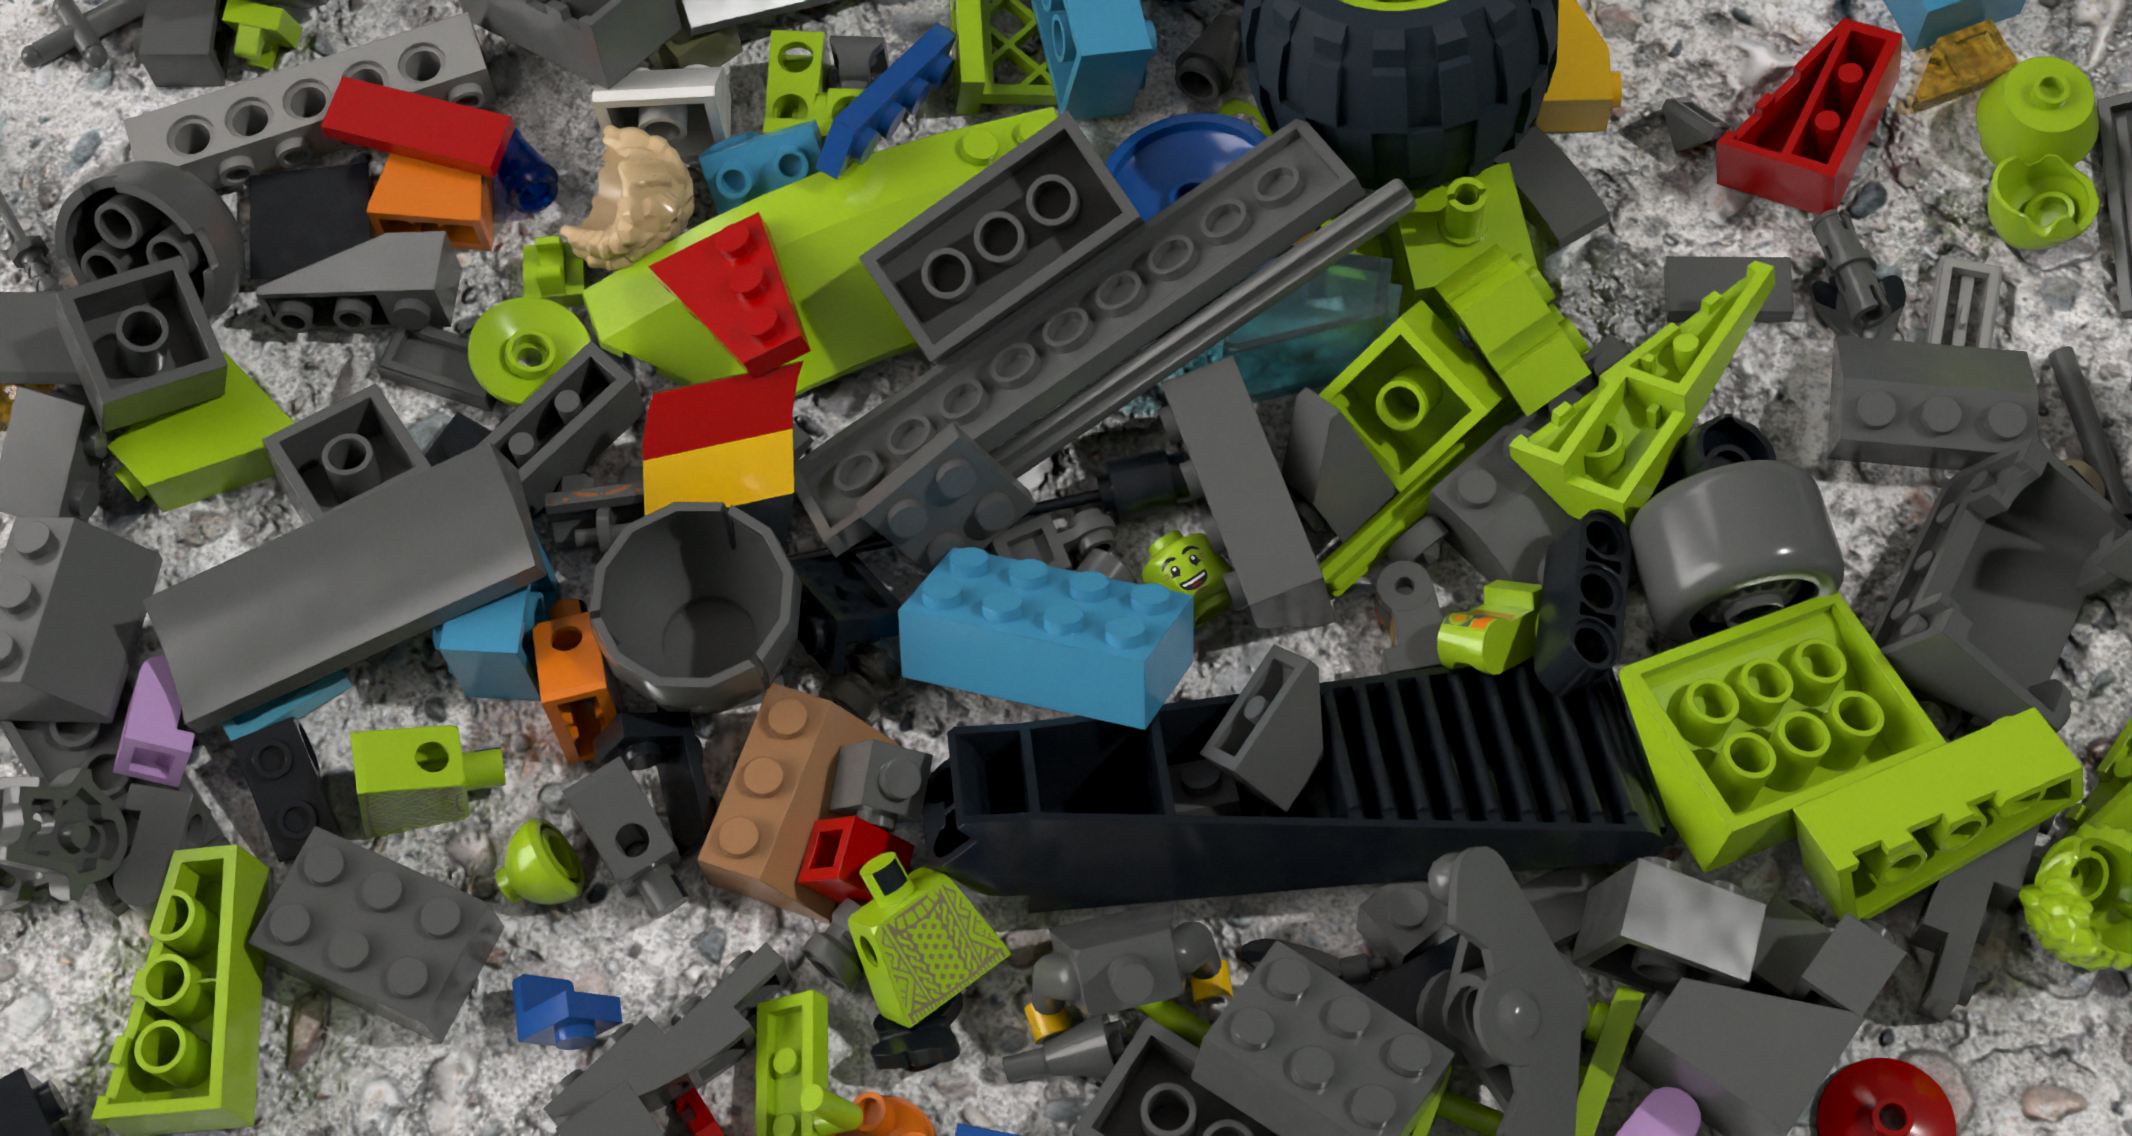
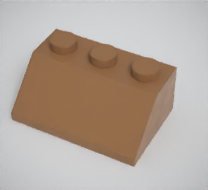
(775, 798)

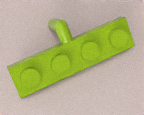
(794, 1070)

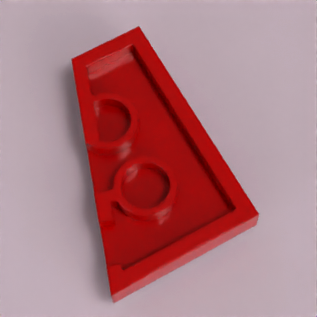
(738, 294)

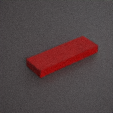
(418, 126)

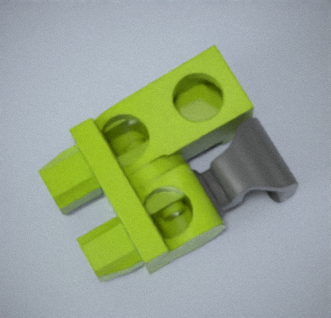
(799, 81)

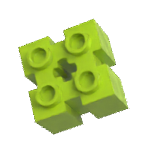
(1513, 329)

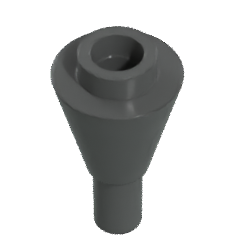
(1081, 1051)

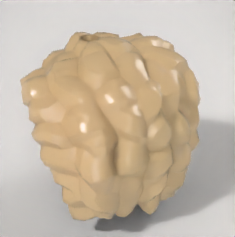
(639, 202)

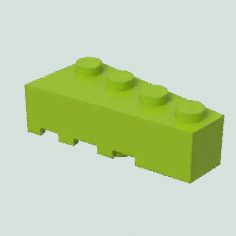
(1934, 813)
(196, 1004)

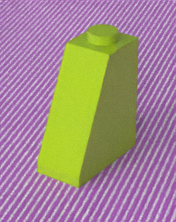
(200, 446)

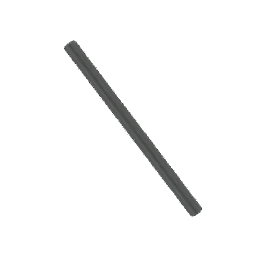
(1206, 328)

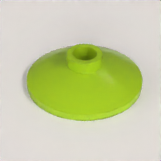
(518, 331)

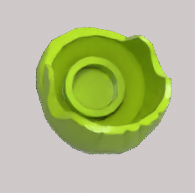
(2040, 202)

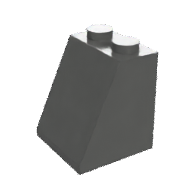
(1739, 1053)

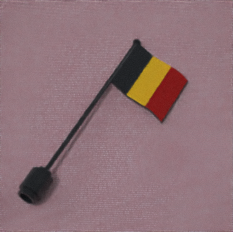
(736, 447)

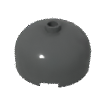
(148, 215)

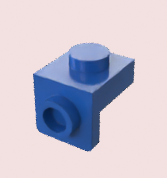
(558, 1016)

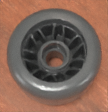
(1733, 548)

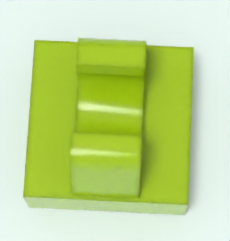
(261, 31)
(554, 272)

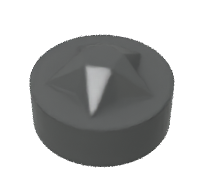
(1420, 543)

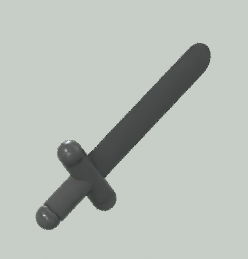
(82, 31)

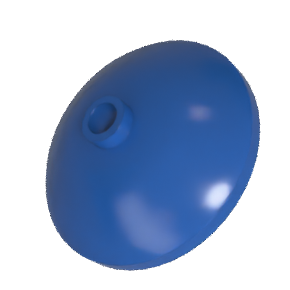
(1177, 156)

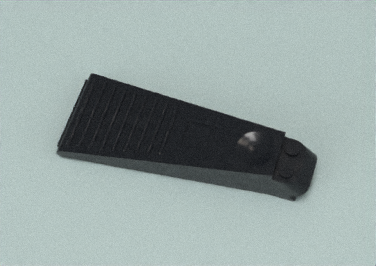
(1407, 774)

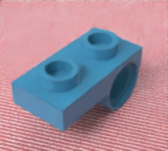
(757, 164)

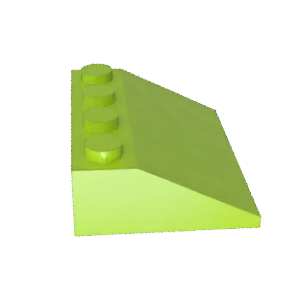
(1768, 723)

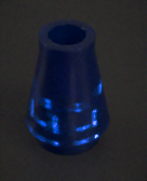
(526, 177)

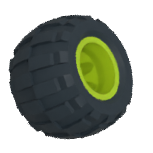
(1403, 82)

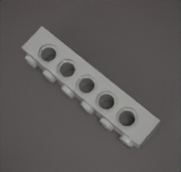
(286, 99)

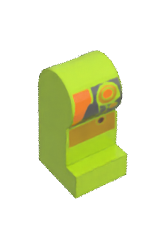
(1496, 632)

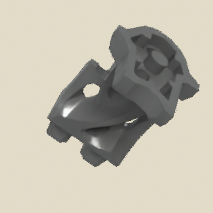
(57, 836)

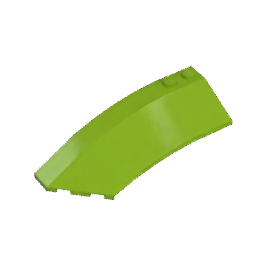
(819, 236)

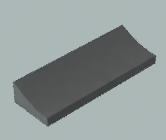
(347, 586)

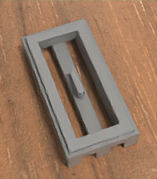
(1968, 271)

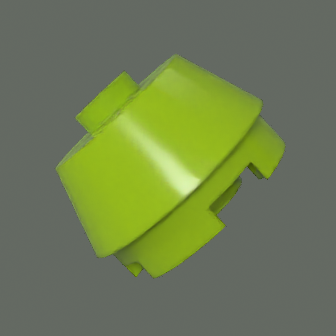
(2038, 111)

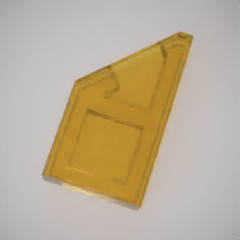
(1963, 64)

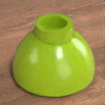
(540, 866)

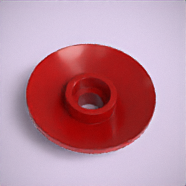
(1863, 1089)

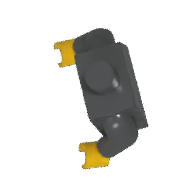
(1122, 965)

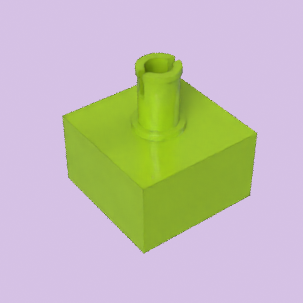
(1454, 228)
(1413, 394)

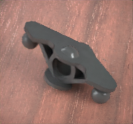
(1510, 999)

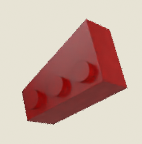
(1817, 124)

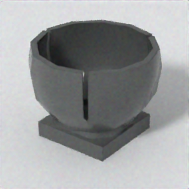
(693, 611)

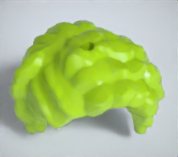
(2084, 898)

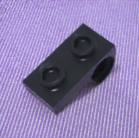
(286, 785)

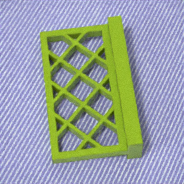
(975, 63)

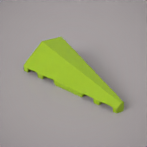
(1627, 430)

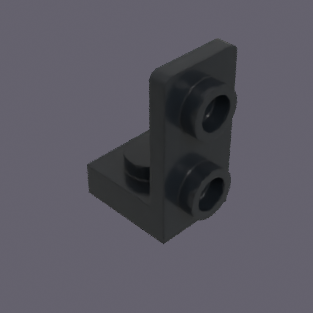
(671, 745)

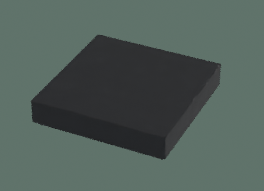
(306, 217)

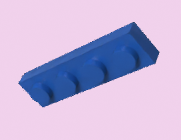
(883, 103)

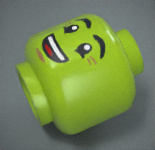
(1191, 568)

